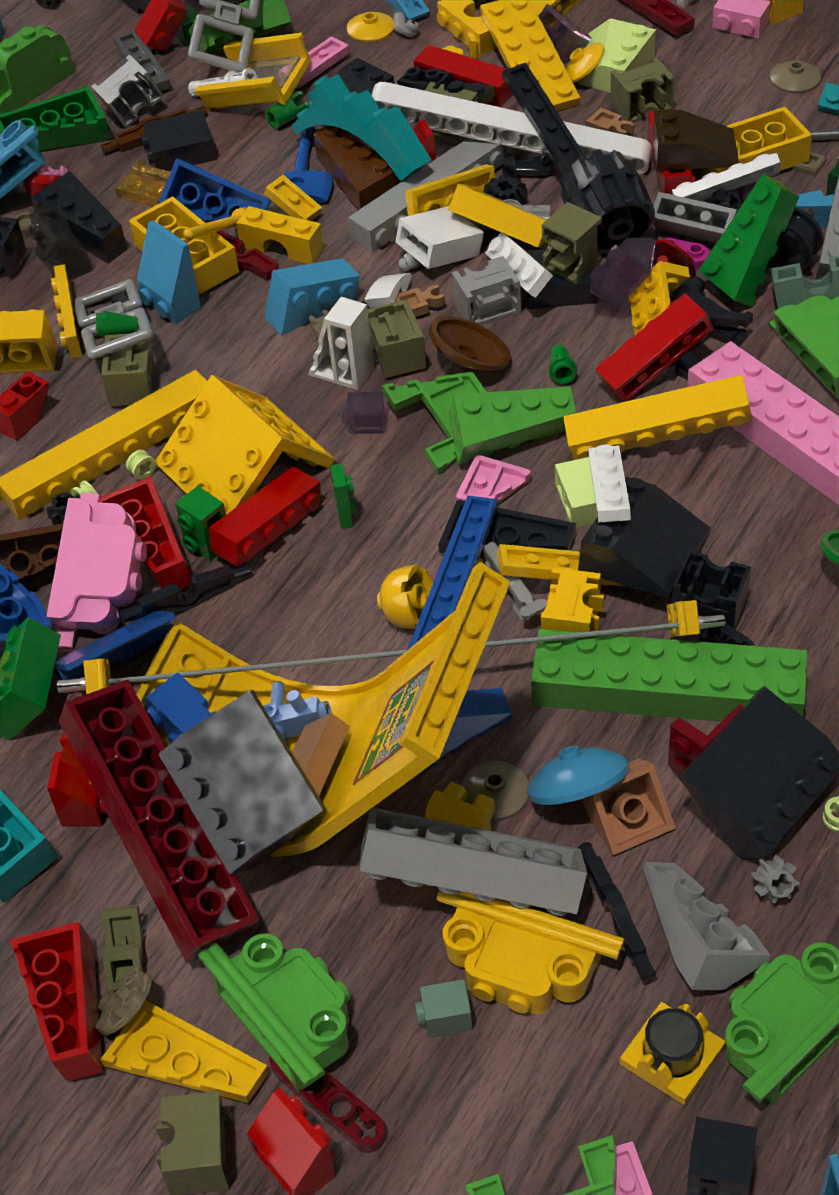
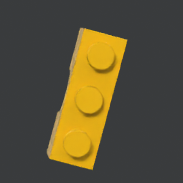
(460, 20)
(299, 236)

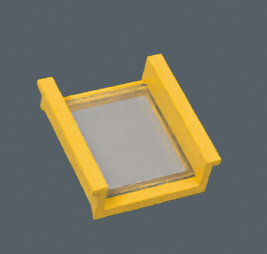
(279, 67)

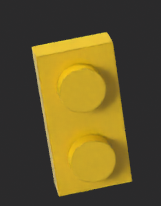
(292, 199)

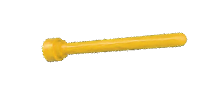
(214, 226)

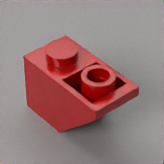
(22, 405)

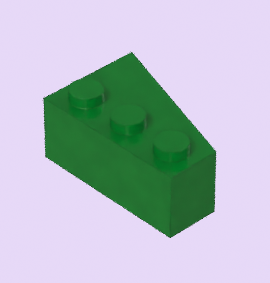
(25, 674)

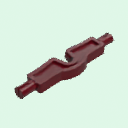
(253, 260)

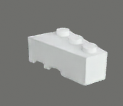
(344, 346)

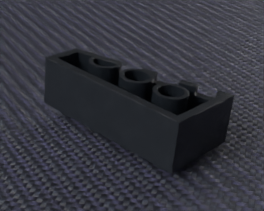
(84, 216)

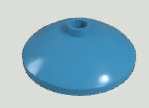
(577, 775)

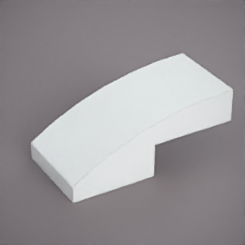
(386, 289)

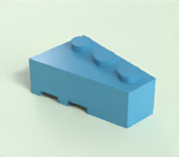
(308, 291)

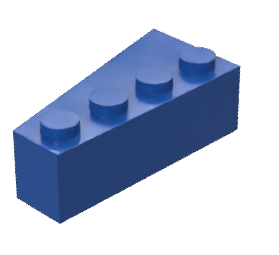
(176, 707)

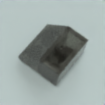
(59, 246)

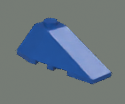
(477, 715)

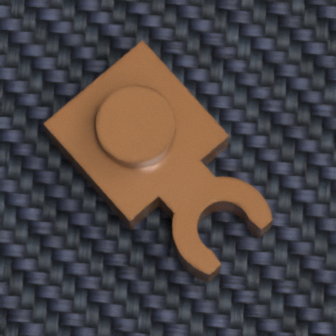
(610, 121)
(420, 301)

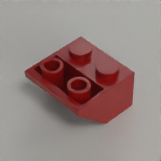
(291, 1146)

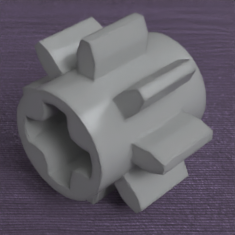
(775, 878)

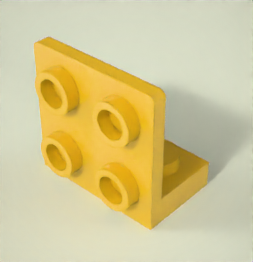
(653, 293)

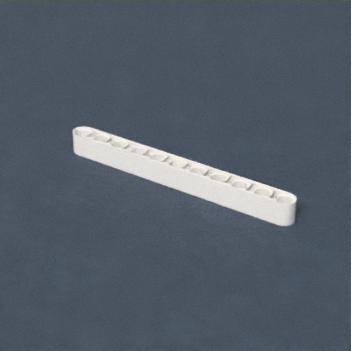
(500, 124)

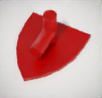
(671, 253)

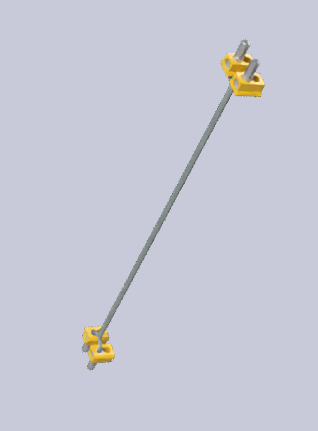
(682, 621)

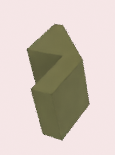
(123, 944)

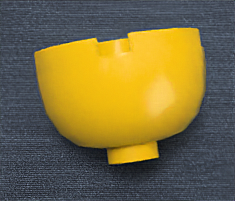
(405, 595)

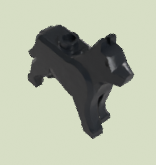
(723, 321)

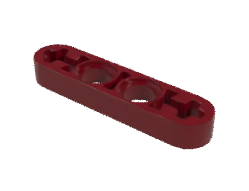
(331, 1093)

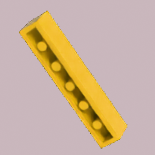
(660, 417)

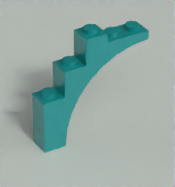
(359, 114)

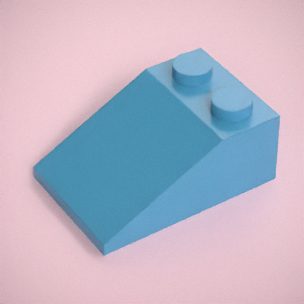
(167, 275)

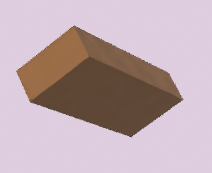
(319, 747)

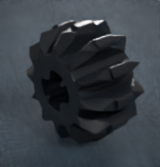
(507, 188)

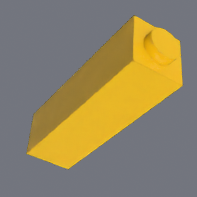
(498, 215)

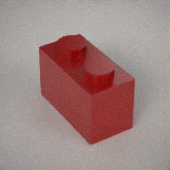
(160, 23)

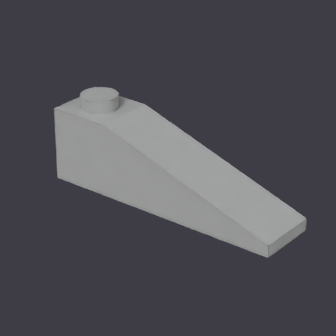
(700, 935)

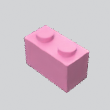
(742, 16)

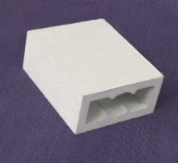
(439, 237)

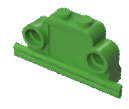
(32, 65)
(813, 335)
(284, 1004)
(784, 1020)

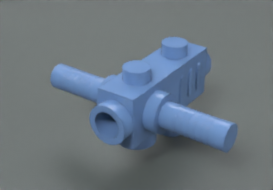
(296, 714)

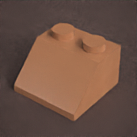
(630, 809)

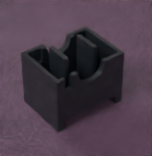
(11, 245)
(714, 587)
(721, 1158)

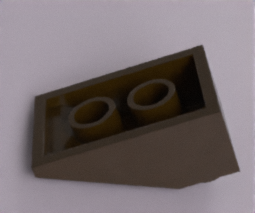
(691, 142)

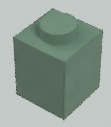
(444, 1008)

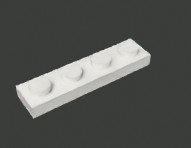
(733, 178)
(530, 272)
(609, 483)

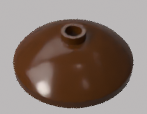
(469, 344)

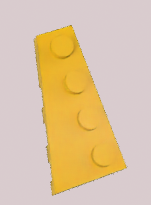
(440, 192)
(181, 1054)

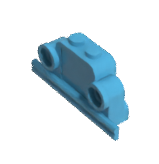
(18, 155)

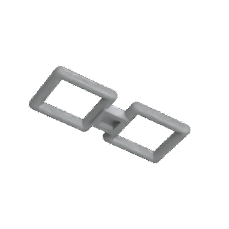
(225, 19)
(130, 307)

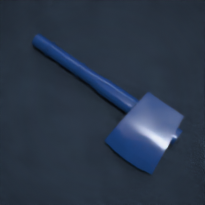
(314, 183)

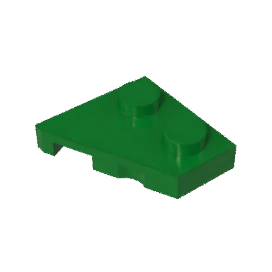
(342, 486)

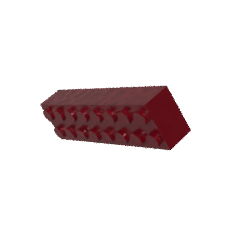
(154, 821)

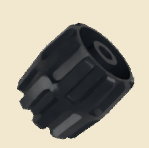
(613, 191)

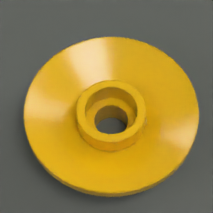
(370, 27)
(584, 61)

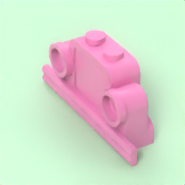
(94, 568)

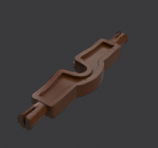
(132, 137)

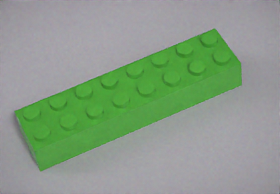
(662, 675)

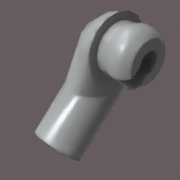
(405, 28)
(408, 263)

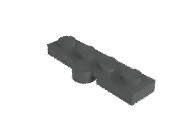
(132, 44)

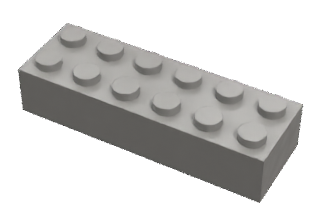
(472, 861)

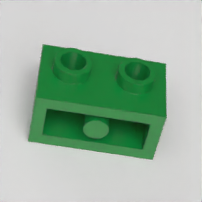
(195, 515)

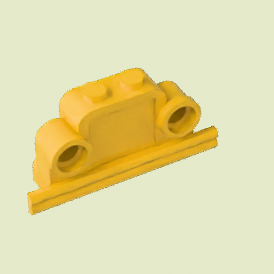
(522, 953)

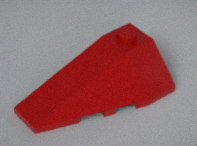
(70, 792)

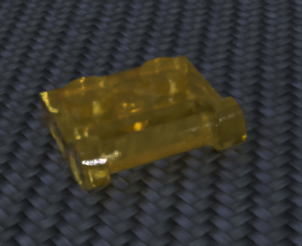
(141, 189)

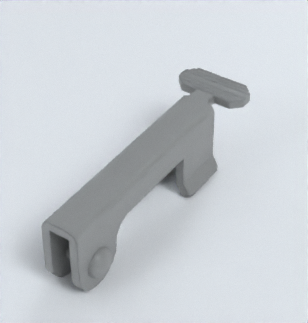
(524, 602)

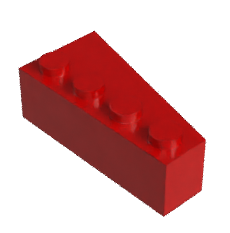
(164, 555)
(63, 992)

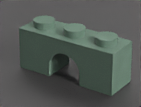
(793, 287)

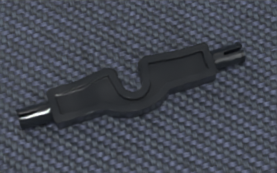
(200, 588)
(613, 901)

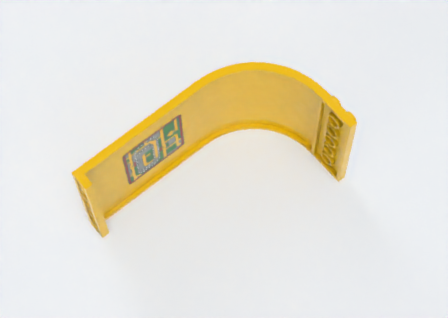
(393, 718)

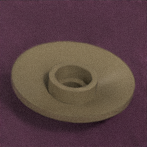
(795, 76)
(508, 796)

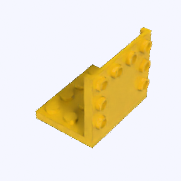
(233, 442)

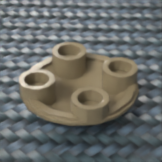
(122, 1006)

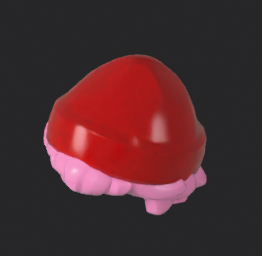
(42, 178)

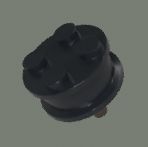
(799, 241)

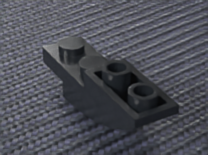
(421, 78)

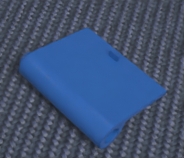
(117, 646)

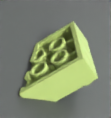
(625, 49)

